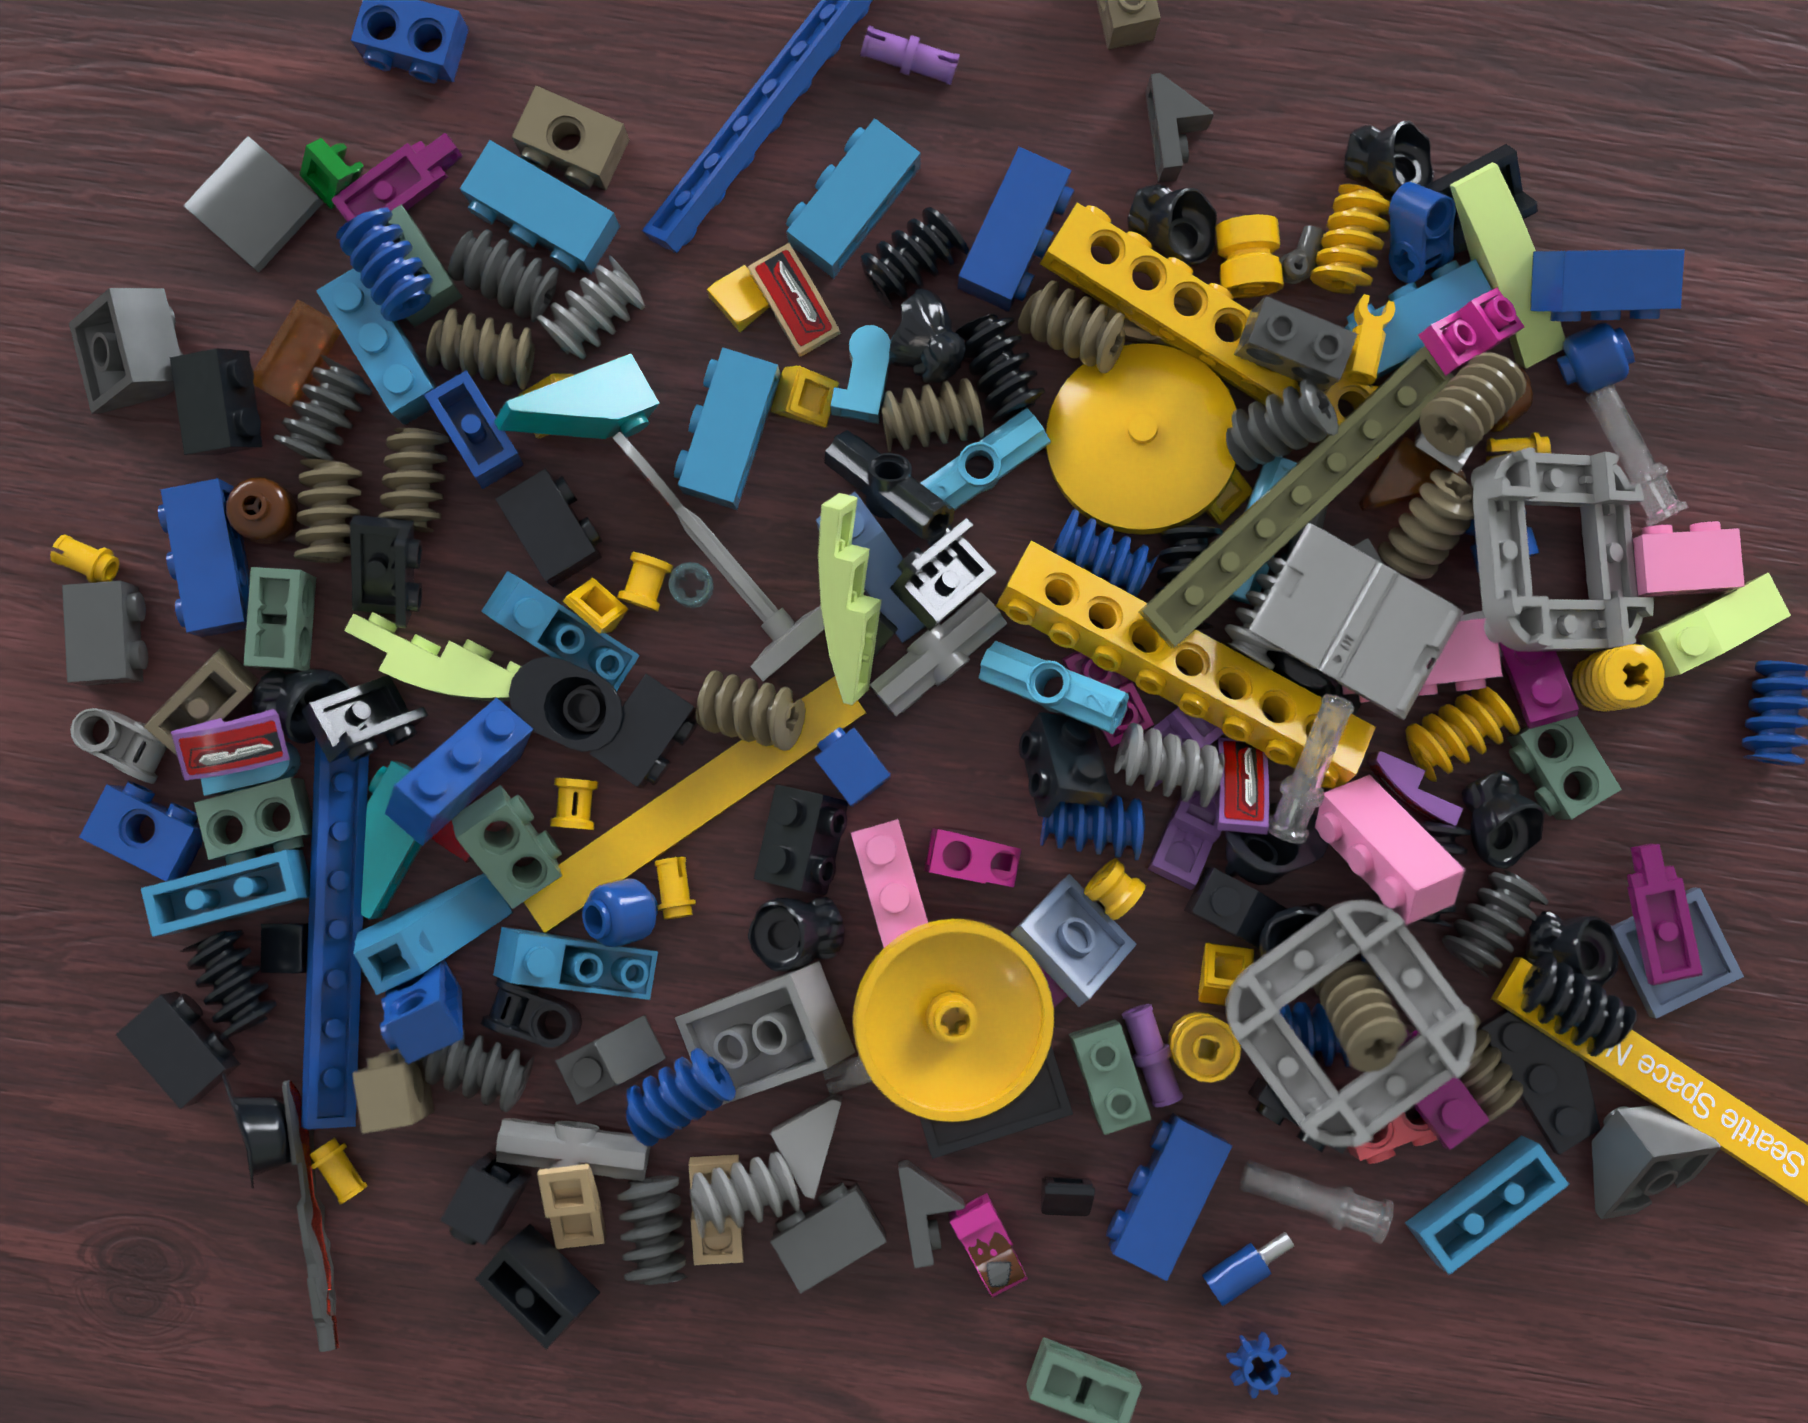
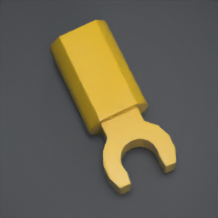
(1369, 343)

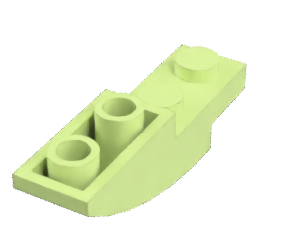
(457, 673)

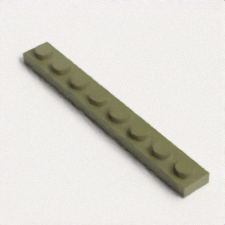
(1295, 499)

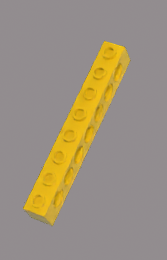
(1155, 310)
(1206, 660)

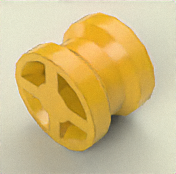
(1114, 889)

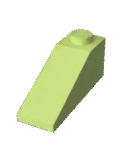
(1716, 626)

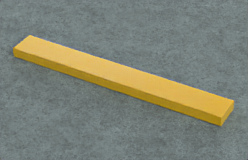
(685, 809)

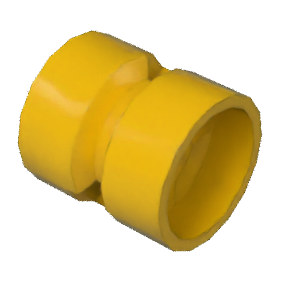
(1249, 250)
(1204, 1047)

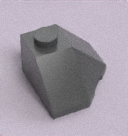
(1642, 1155)

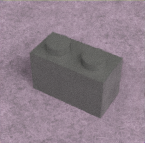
(104, 633)
(827, 1235)

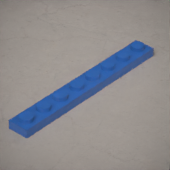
(753, 121)
(333, 921)

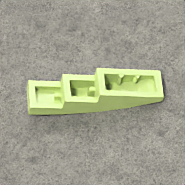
(1505, 255)
(847, 613)

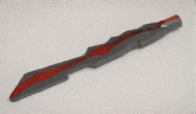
(312, 1220)

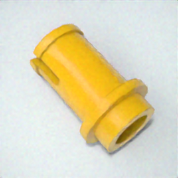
(1510, 445)
(94, 563)
(674, 888)
(337, 1170)

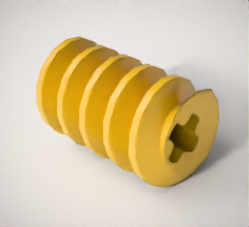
(1350, 239)
(1618, 678)
(1458, 728)

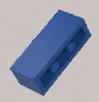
(1016, 230)
(1607, 283)
(205, 558)
(458, 771)
(1167, 1195)

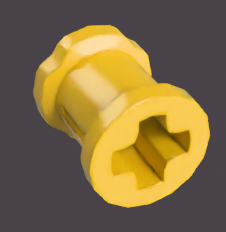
(645, 581)
(584, 792)

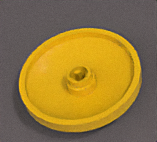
(1142, 440)
(953, 1020)

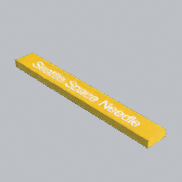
(1681, 1094)

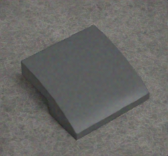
(253, 204)

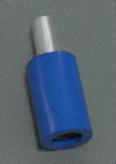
(1245, 1268)

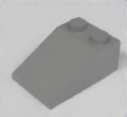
(771, 1030)

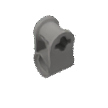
(127, 746)

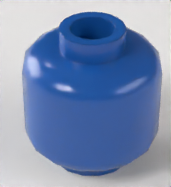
(1596, 357)
(620, 912)

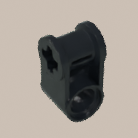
(522, 1014)

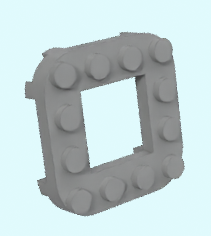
(1567, 480)
(1376, 1097)

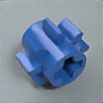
(1273, 1369)

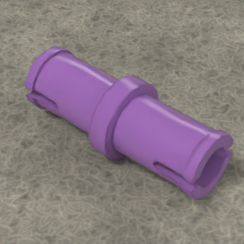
(909, 55)
(1152, 1055)

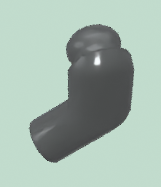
(1300, 262)

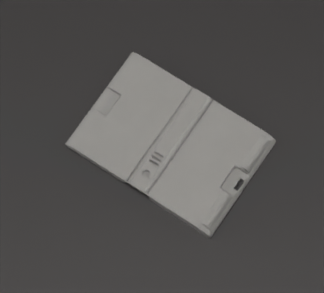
(1356, 621)

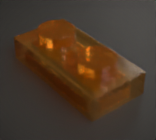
(295, 353)

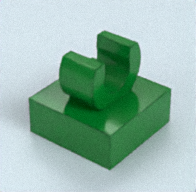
(325, 170)

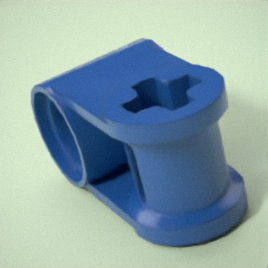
(1421, 227)

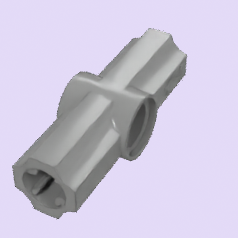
(938, 654)
(571, 1145)

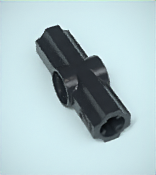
(889, 486)

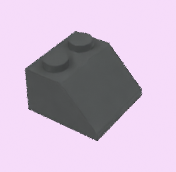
(125, 347)

